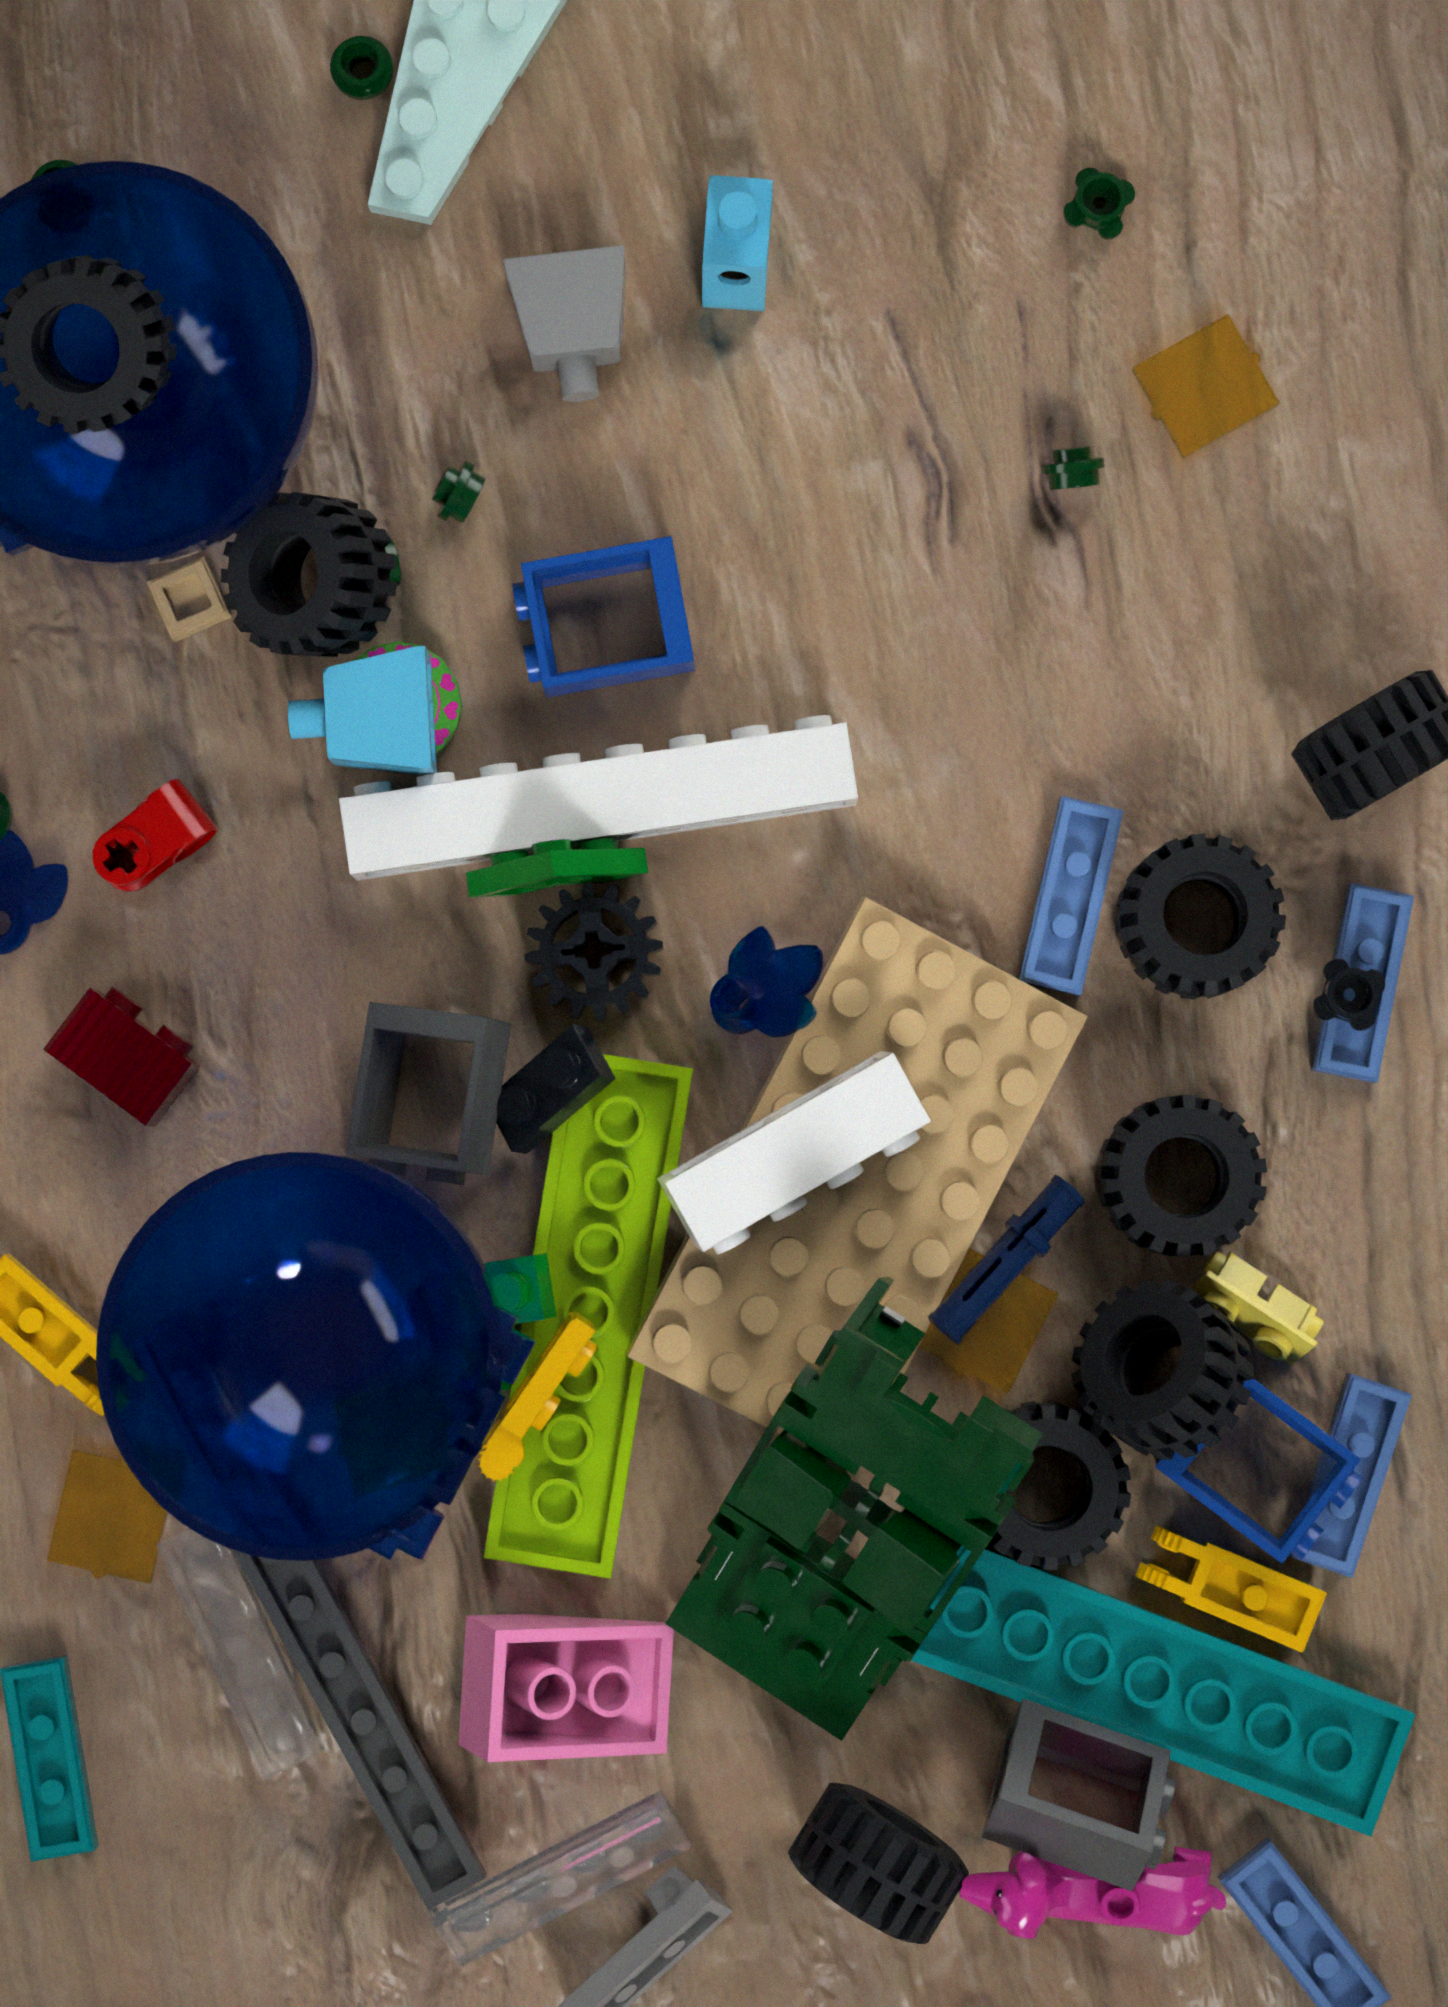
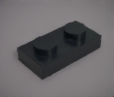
(551, 1088)

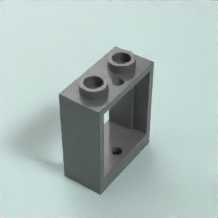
(379, 1080)
(1066, 1835)

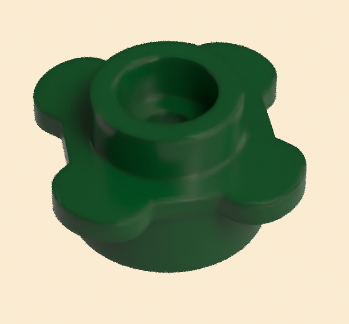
(1111, 190)

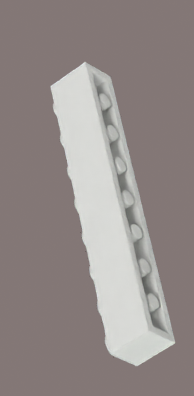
(611, 797)

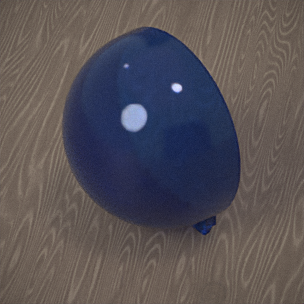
(236, 394)
(304, 1357)

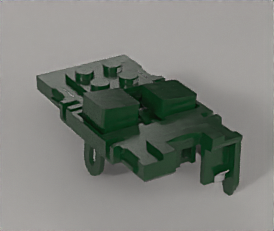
(803, 1610)

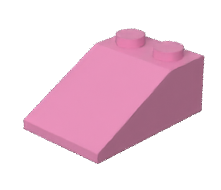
(564, 1687)

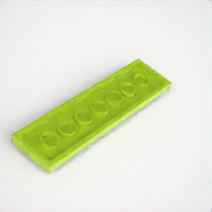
(605, 1252)

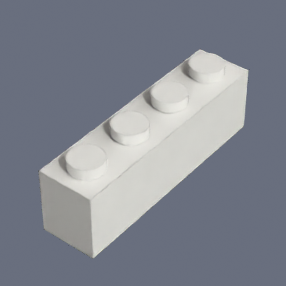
(794, 1151)

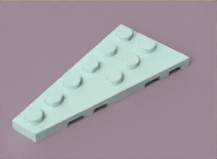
(446, 93)

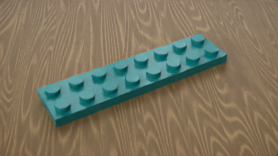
(1171, 1687)

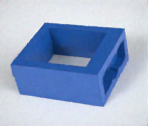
(582, 566)
(1303, 1530)

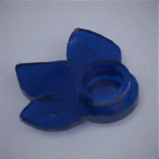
(27, 892)
(771, 982)

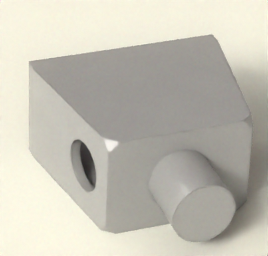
(571, 313)

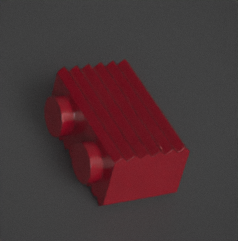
(123, 1055)

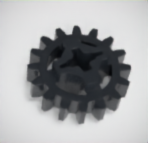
(592, 924)

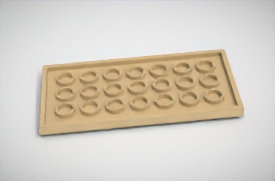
(981, 1065)

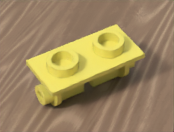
(1279, 1326)

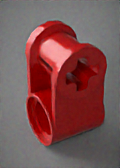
(164, 830)

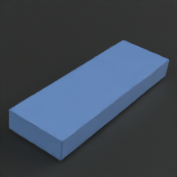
(1070, 896)
(1368, 938)
(1368, 1425)
(1301, 1931)

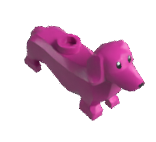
(1032, 1888)

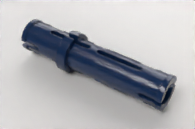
(1007, 1259)

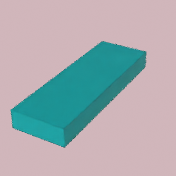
(49, 1758)

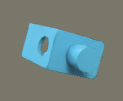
(736, 241)
(374, 713)

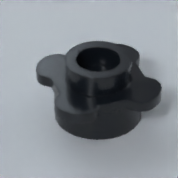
(1366, 986)

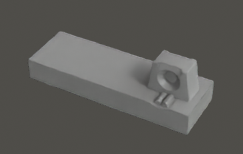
(685, 1916)

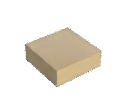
(189, 599)

